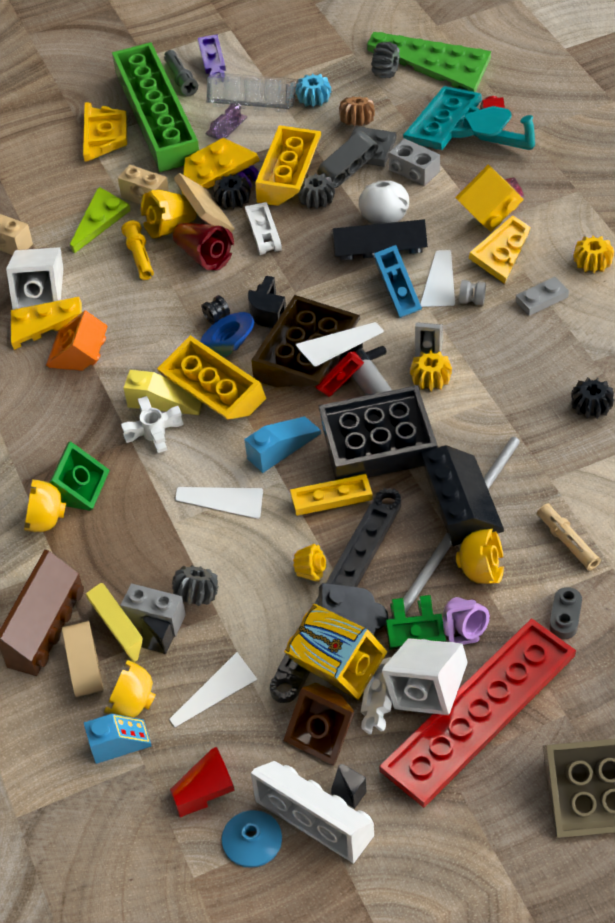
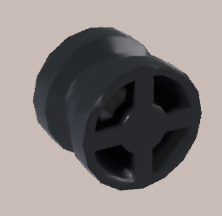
(215, 310)

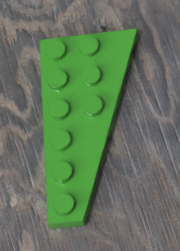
(439, 60)

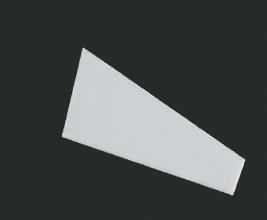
(226, 681)

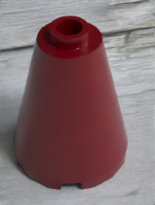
(205, 244)

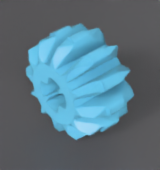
(313, 90)

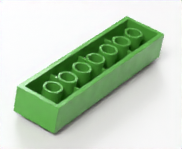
(155, 106)

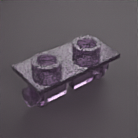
(227, 123)

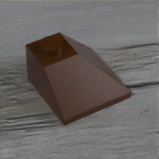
(319, 722)

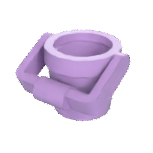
(467, 618)

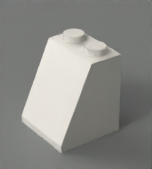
(35, 277)
(425, 675)

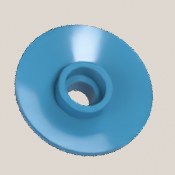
(252, 850)

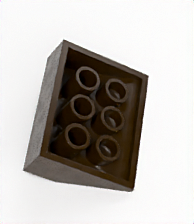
(281, 361)

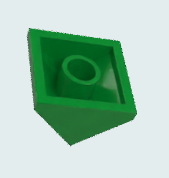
(78, 478)

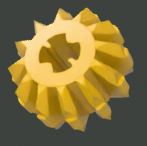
(593, 254)
(431, 370)

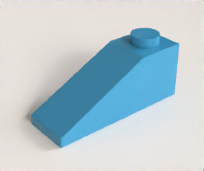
(397, 281)
(278, 441)

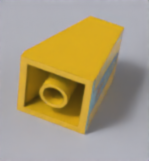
(336, 650)

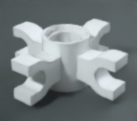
(152, 424)

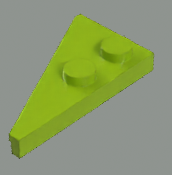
(100, 215)

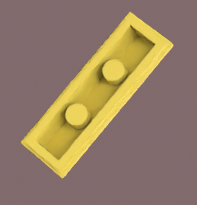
(116, 620)

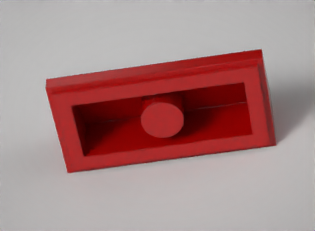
(340, 374)

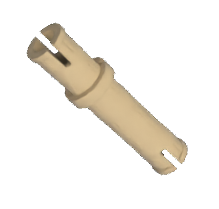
(587, 557)

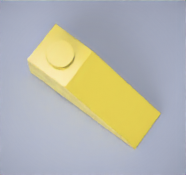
(160, 391)

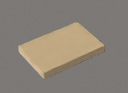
(203, 202)

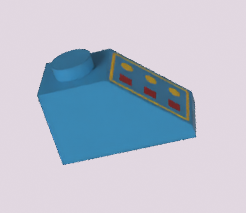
(116, 736)

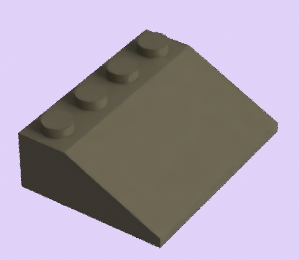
(581, 786)

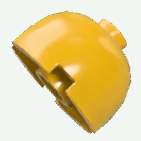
(43, 507)
(480, 557)
(131, 692)

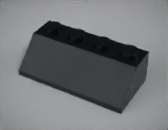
(377, 237)
(460, 493)

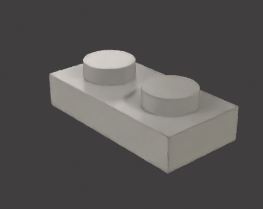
(542, 296)

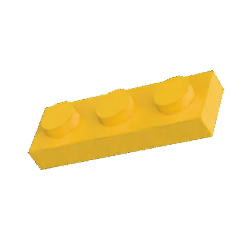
(331, 494)

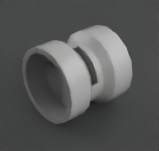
(467, 289)

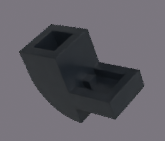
(265, 304)

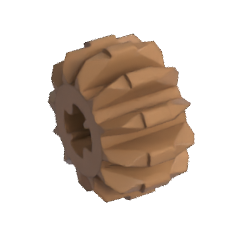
(356, 111)

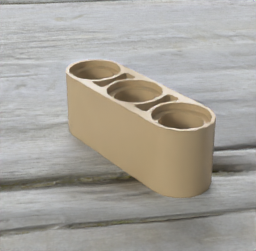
(82, 659)

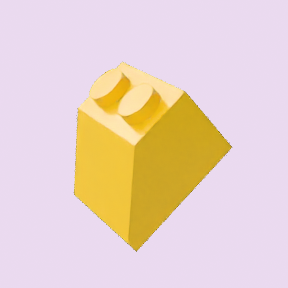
(489, 198)

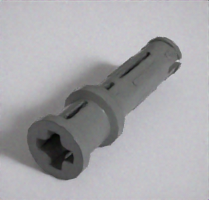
(183, 76)

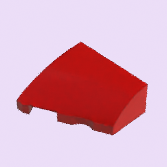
(202, 783)

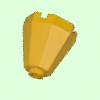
(165, 211)

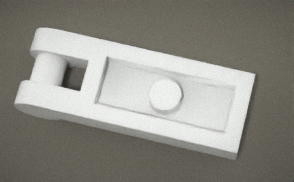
(263, 228)

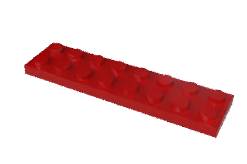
(478, 714)

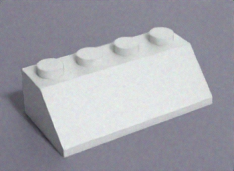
(312, 809)

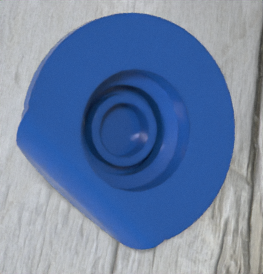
(228, 333)

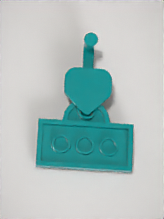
(456, 115)

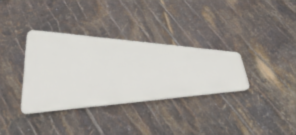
(440, 285)
(332, 345)
(233, 500)

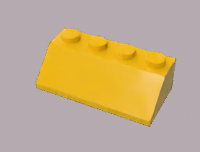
(286, 164)
(213, 380)

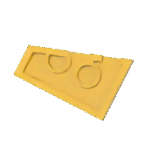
(501, 248)

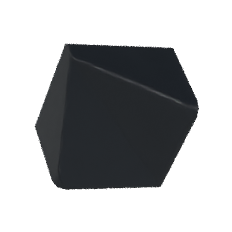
(156, 634)
(349, 785)

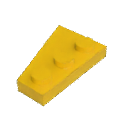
(38, 319)

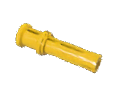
(136, 243)

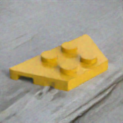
(103, 130)
(216, 161)

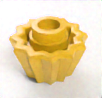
(310, 562)

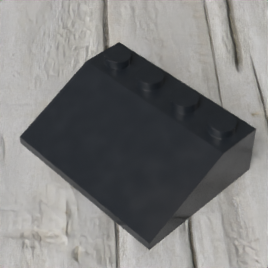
(377, 433)

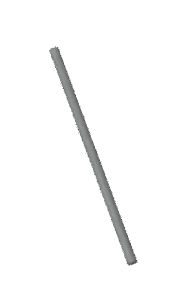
(445, 544)

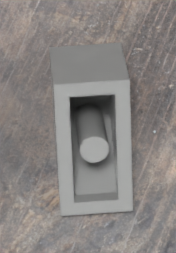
(428, 337)

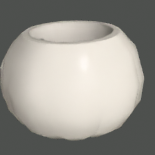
(384, 202)

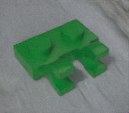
(427, 626)

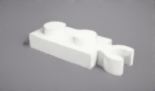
(376, 701)

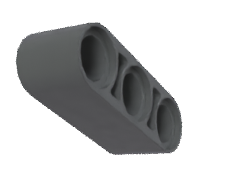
(348, 158)

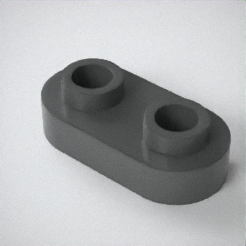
(565, 610)

